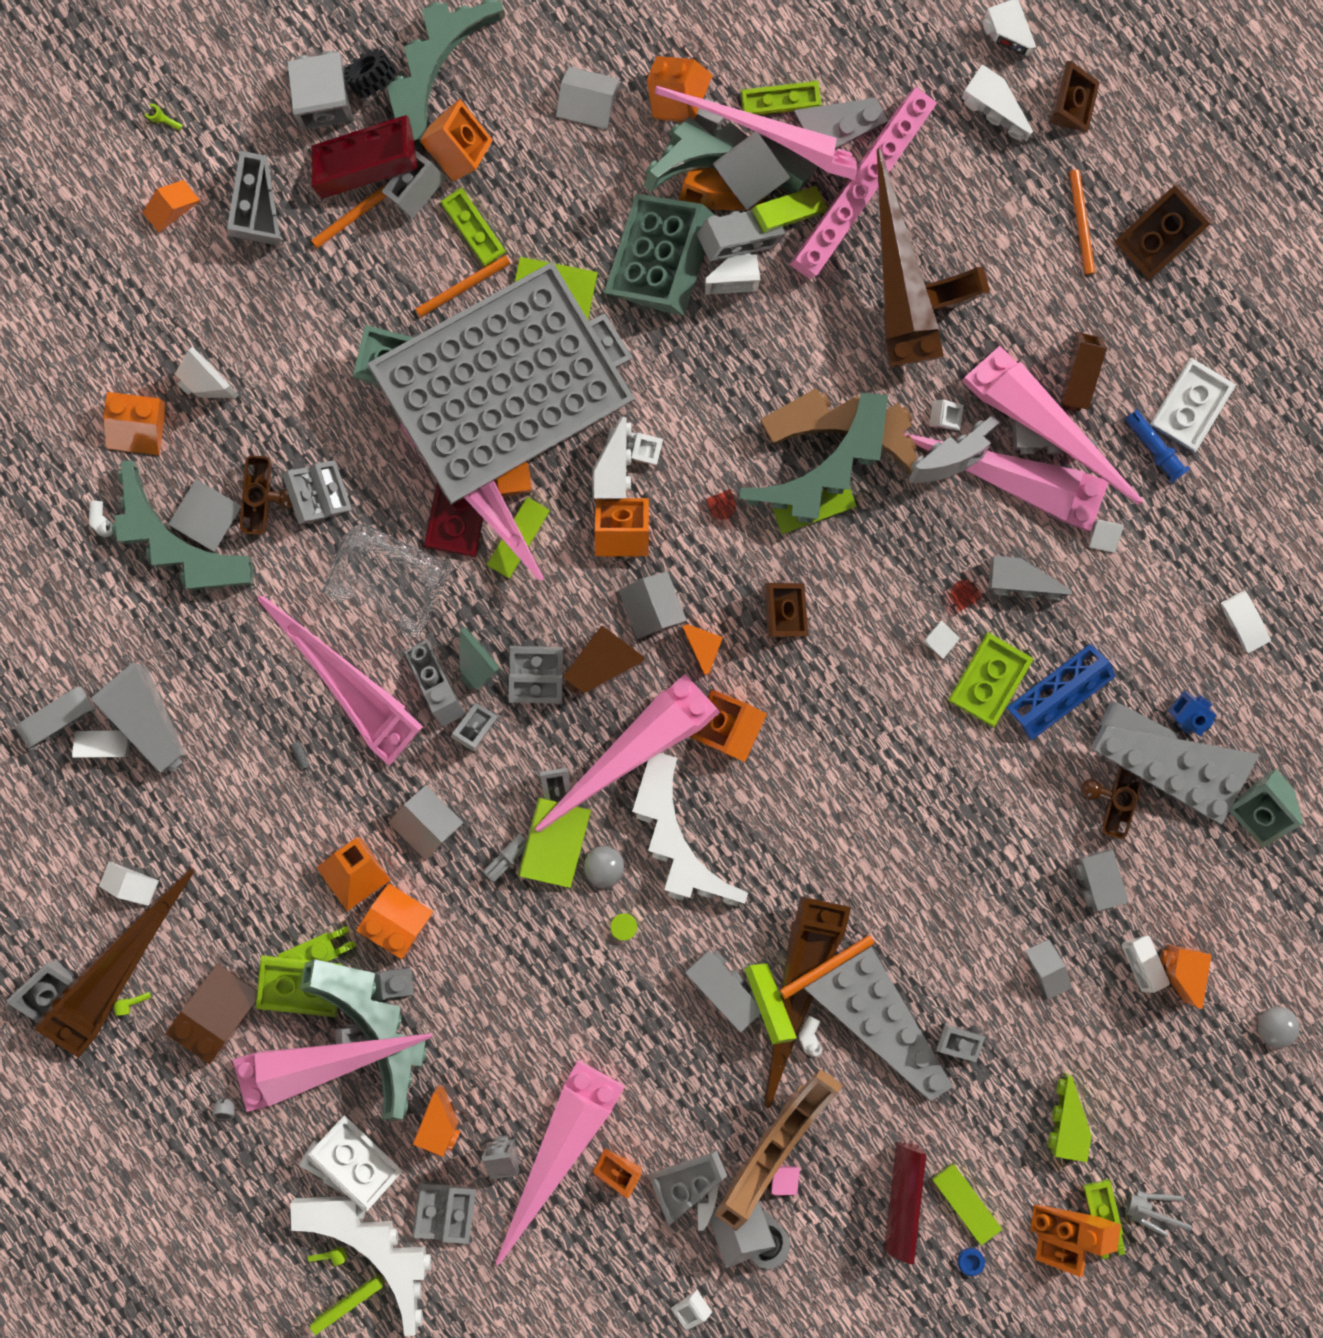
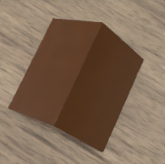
(1074, 98)
(785, 610)

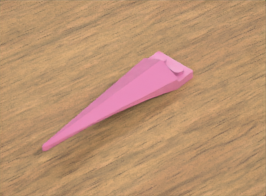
(809, 144)
(1020, 396)
(1056, 490)
(493, 509)
(373, 711)
(662, 724)
(283, 1073)
(579, 1114)

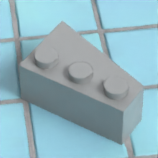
(252, 204)

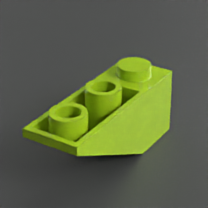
(1071, 1132)

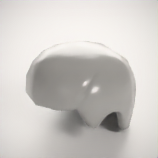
(604, 867)
(1278, 1027)

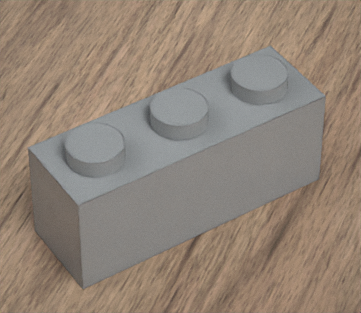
(735, 235)
(724, 989)

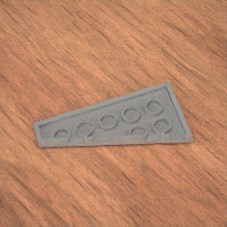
(1189, 771)
(873, 1010)

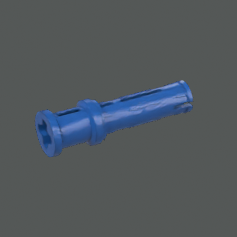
(1164, 456)

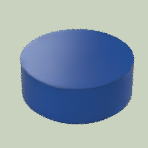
(971, 1261)

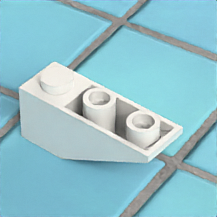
(994, 98)
(609, 472)

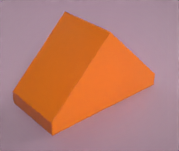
(169, 204)
(704, 645)
(618, 1172)
(1060, 1255)

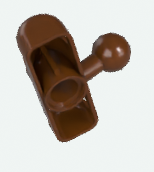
(260, 481)
(1114, 813)

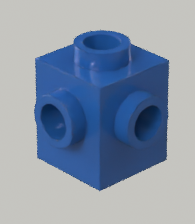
(1193, 713)

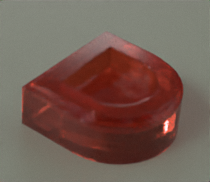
(722, 505)
(964, 594)

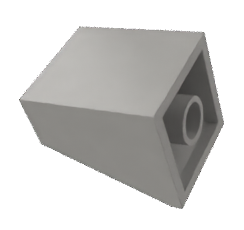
(319, 90)

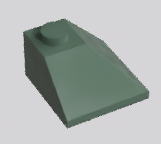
(475, 662)
(1268, 809)

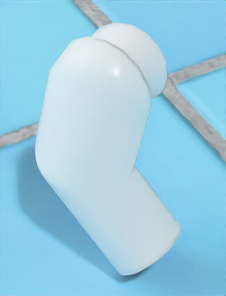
(98, 521)
(808, 1039)

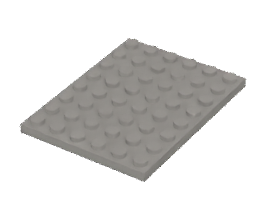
(500, 382)

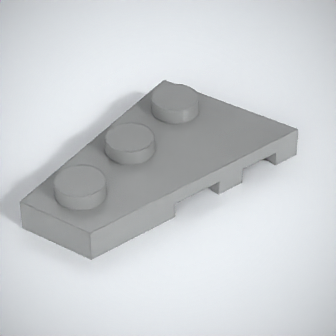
(843, 120)
(686, 1183)

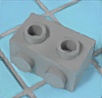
(414, 188)
(1101, 880)

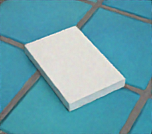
(1192, 405)
(354, 1163)

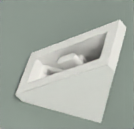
(128, 884)

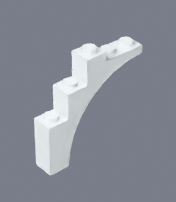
(686, 871)
(400, 1266)

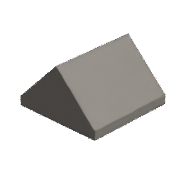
(586, 97)
(652, 604)
(425, 822)
(40, 990)
(747, 1242)

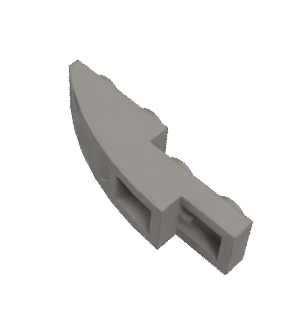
(954, 456)

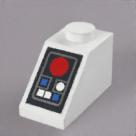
(1009, 27)

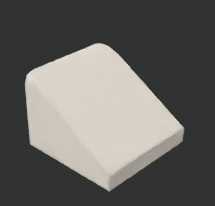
(946, 415)
(1105, 535)
(941, 639)
(691, 1310)

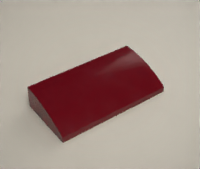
(363, 157)
(905, 1202)

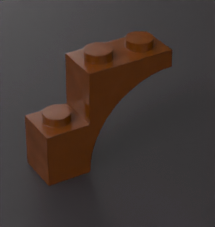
(958, 289)

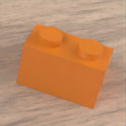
(680, 76)
(456, 141)
(134, 423)
(622, 527)
(733, 728)
(395, 921)
(1187, 972)
(438, 1126)

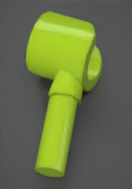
(160, 117)
(122, 1006)
(336, 1255)

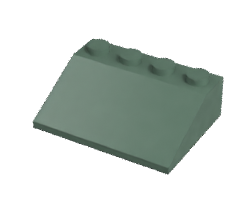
(659, 254)

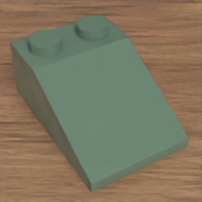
(373, 345)

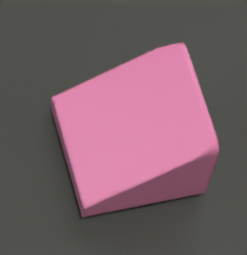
(785, 1181)

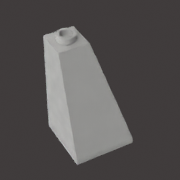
(139, 713)

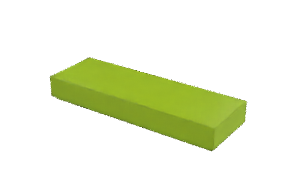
(781, 98)
(789, 209)
(473, 227)
(830, 505)
(529, 521)
(770, 1003)
(967, 1204)
(347, 1304)

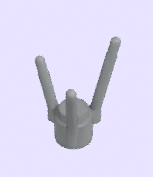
(1140, 1208)

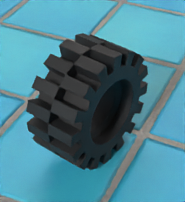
(370, 73)

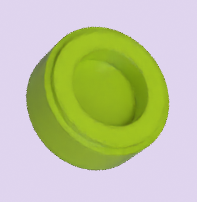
(623, 926)

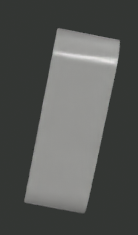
(53, 717)
(1123, 717)

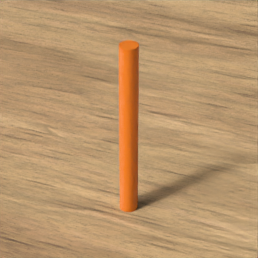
(349, 217)
(1082, 223)
(463, 286)
(826, 967)

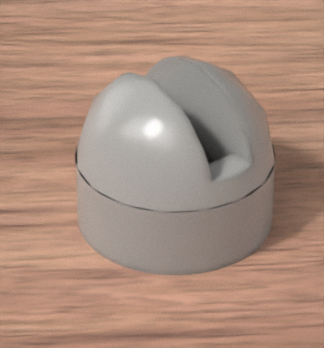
(224, 1110)

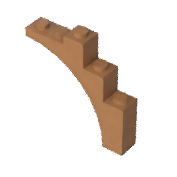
(811, 415)
(774, 1147)

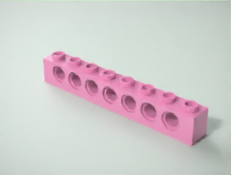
(858, 192)

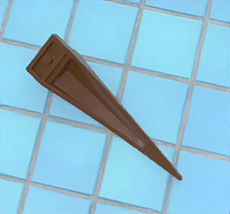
(908, 314)
(812, 941)
(85, 1004)

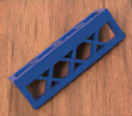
(1065, 694)

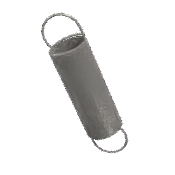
(300, 755)

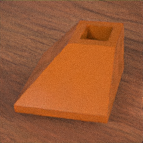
(353, 873)

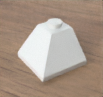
(734, 276)
(201, 378)

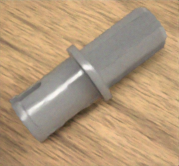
(505, 858)

